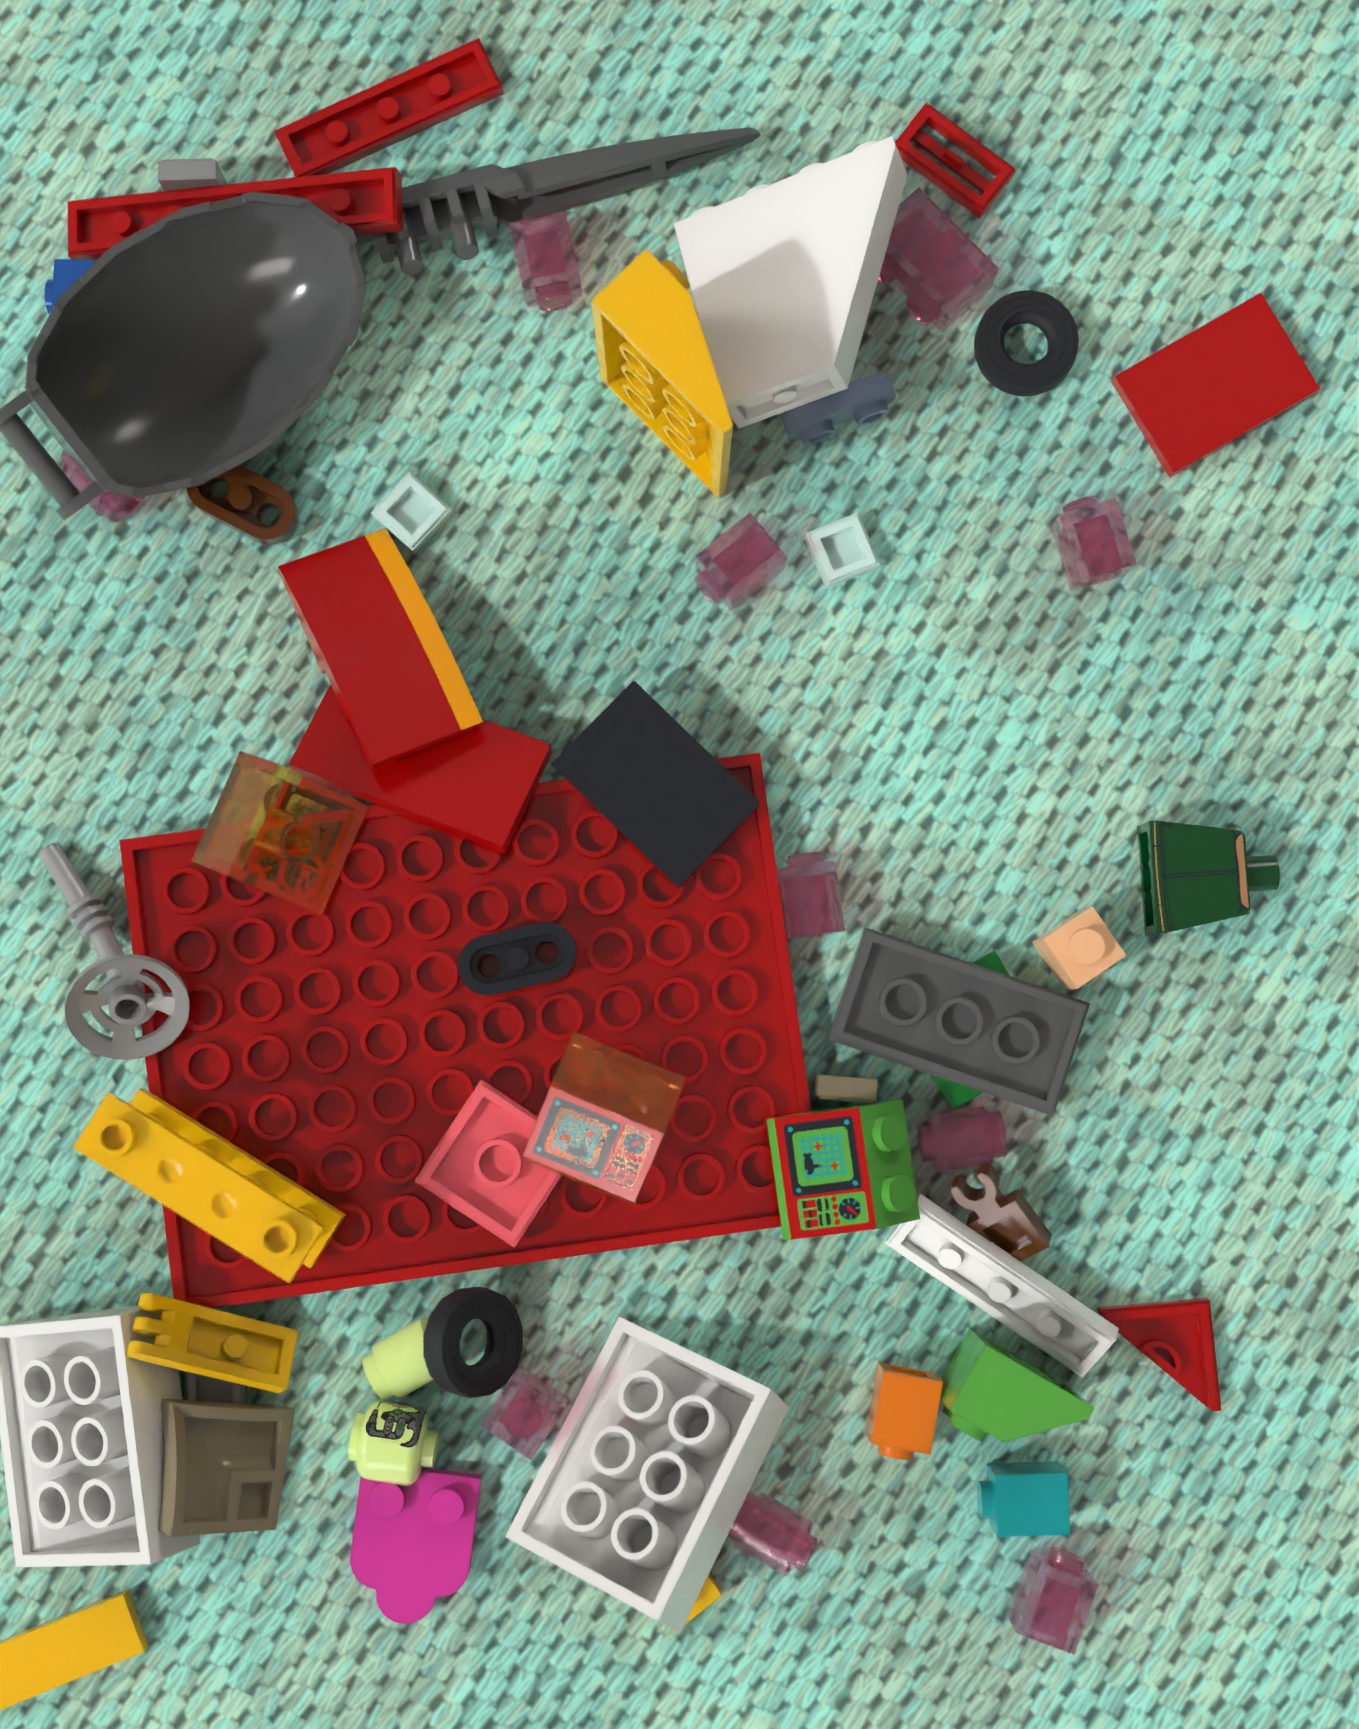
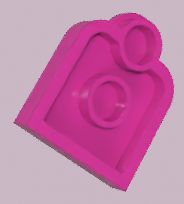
(415, 1540)

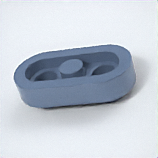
(863, 400)

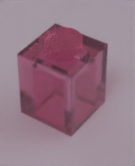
(546, 261)
(1092, 542)
(738, 563)
(525, 1411)
(1053, 1599)

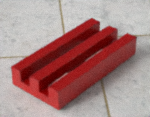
(939, 176)

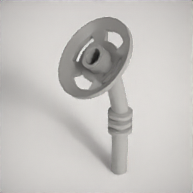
(124, 988)

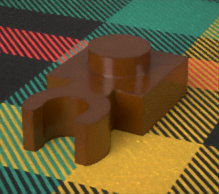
(1000, 1218)

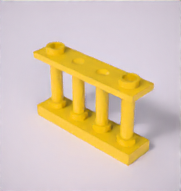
(210, 1182)

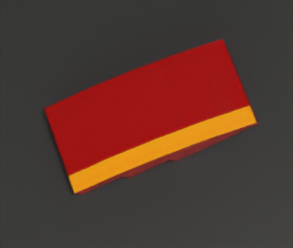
(380, 647)

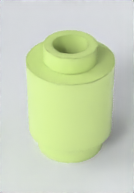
(398, 1362)

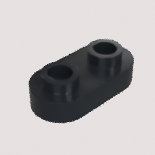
(517, 958)

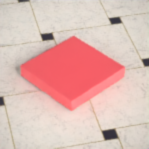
(482, 1165)

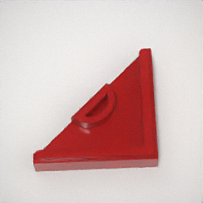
(1177, 1339)

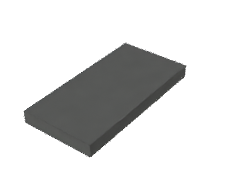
(958, 1021)

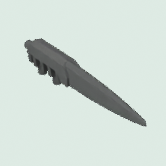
(495, 194)

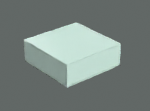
(412, 512)
(842, 550)

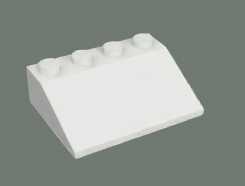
(84, 1441)
(649, 1472)

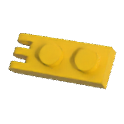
(214, 1343)

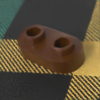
(244, 503)

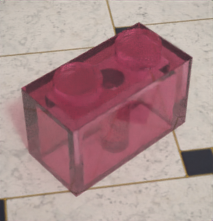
(934, 263)

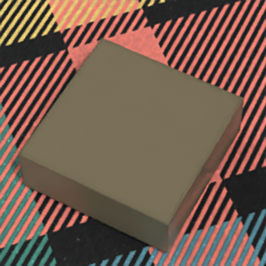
(845, 1088)

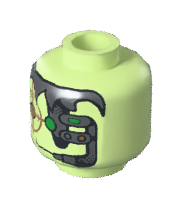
(392, 1442)

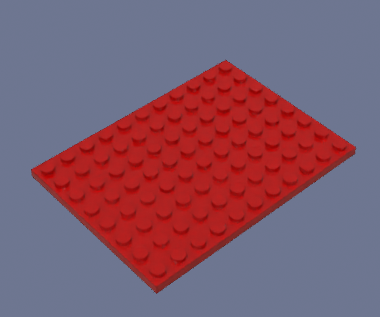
(356, 1044)

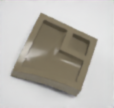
(223, 1466)

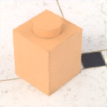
(1079, 948)

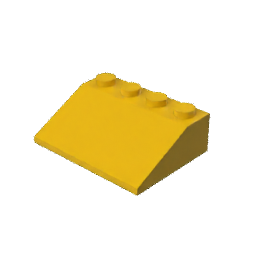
(661, 365)

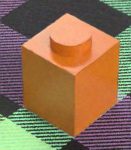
(903, 1411)

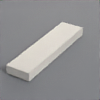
(1003, 1287)

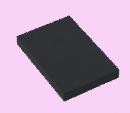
(655, 784)

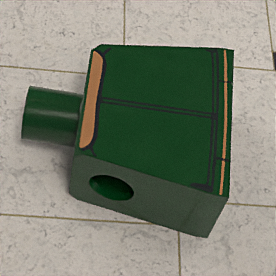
(1197, 875)

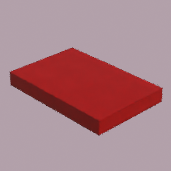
(1215, 385)

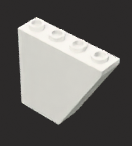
(792, 278)

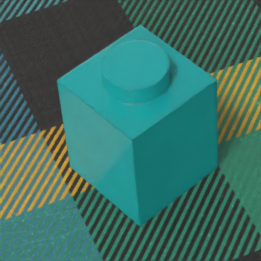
(1025, 1499)

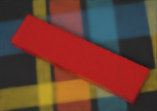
(390, 111)

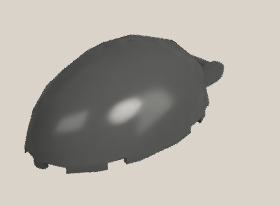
(189, 347)

